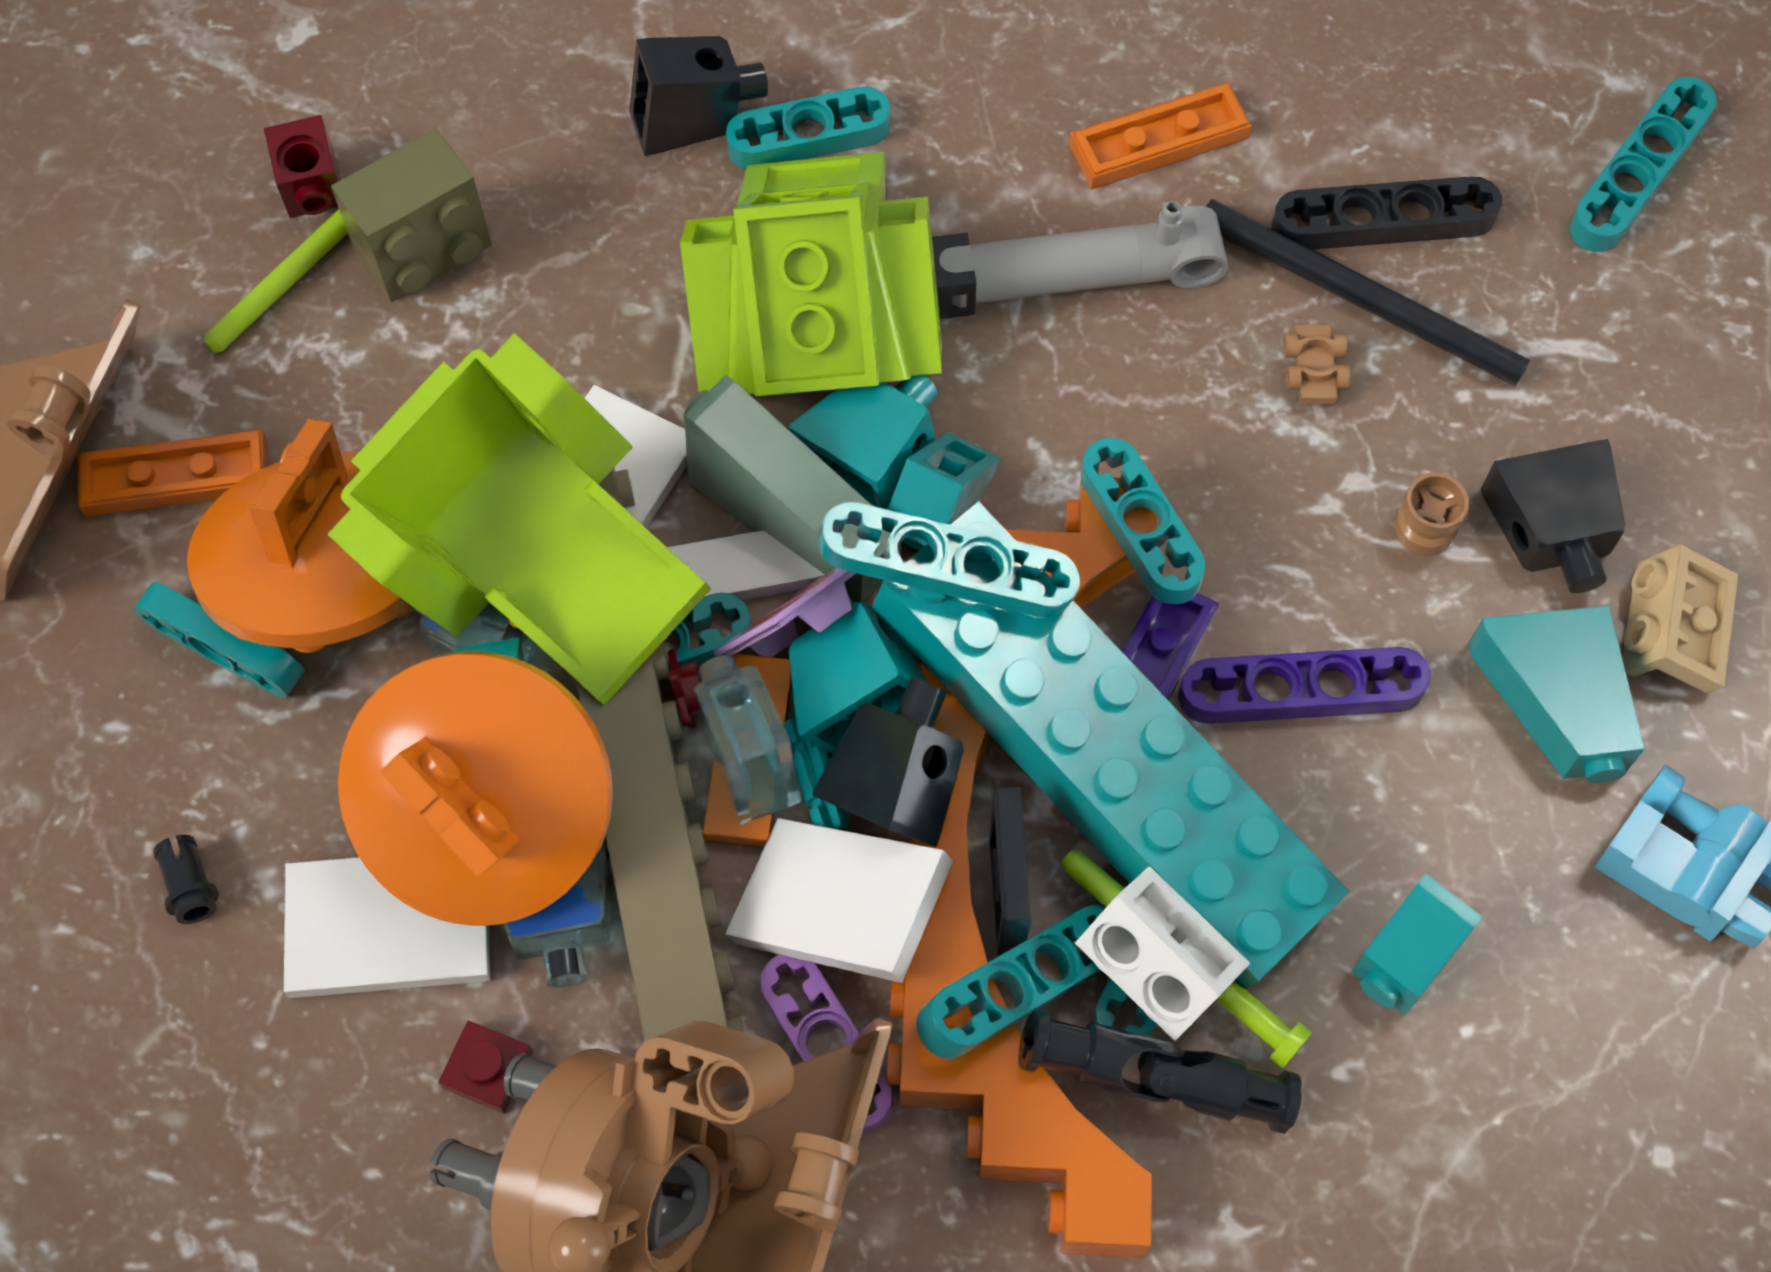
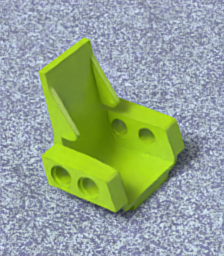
(813, 281)
(497, 500)

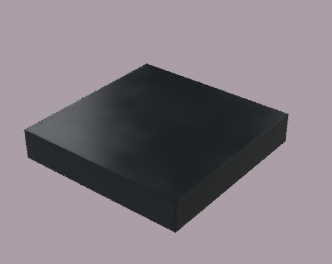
(1009, 869)

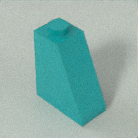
(1565, 687)

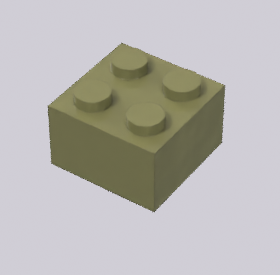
(413, 214)

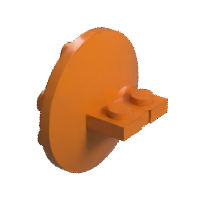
(267, 558)
(475, 788)

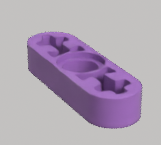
(816, 990)

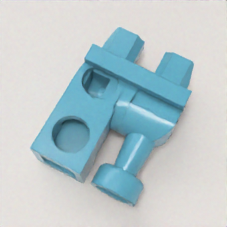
(1697, 880)

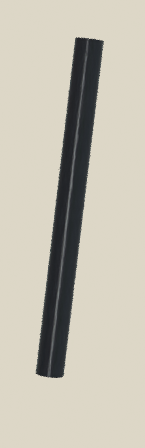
(1370, 295)

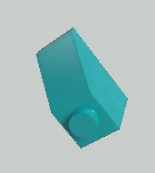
(942, 481)
(1415, 945)

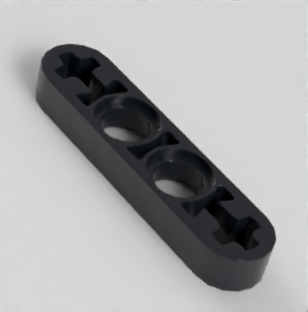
(1384, 205)

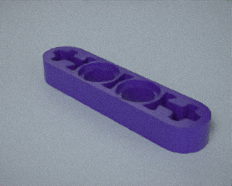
(1301, 675)

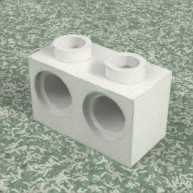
(1161, 953)

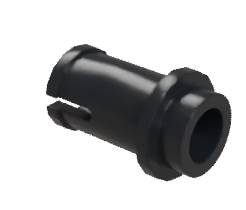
(189, 892)

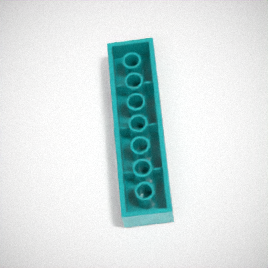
(1116, 757)

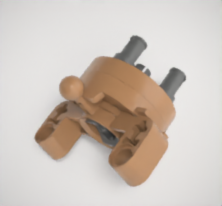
(623, 1153)

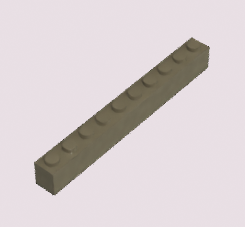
(656, 850)

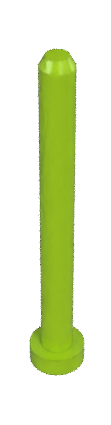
(276, 284)
(1235, 997)

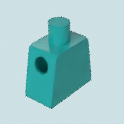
(870, 433)
(845, 667)

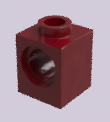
(303, 165)

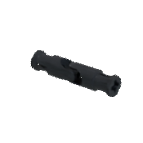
(1200, 1079)

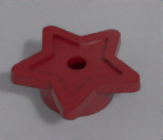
(684, 680)

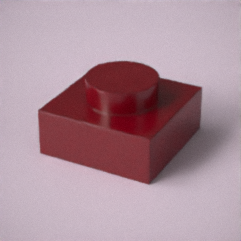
(480, 1064)

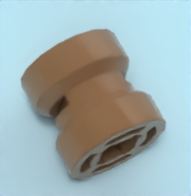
(1436, 500)

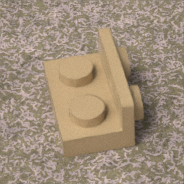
(1681, 618)

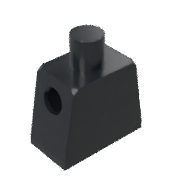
(688, 90)
(1559, 510)
(896, 766)

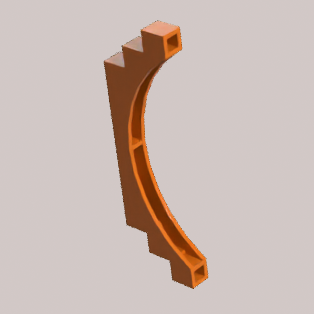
(1025, 1118)

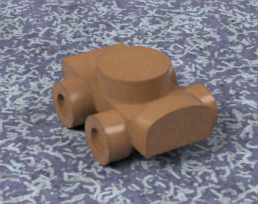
(1315, 370)

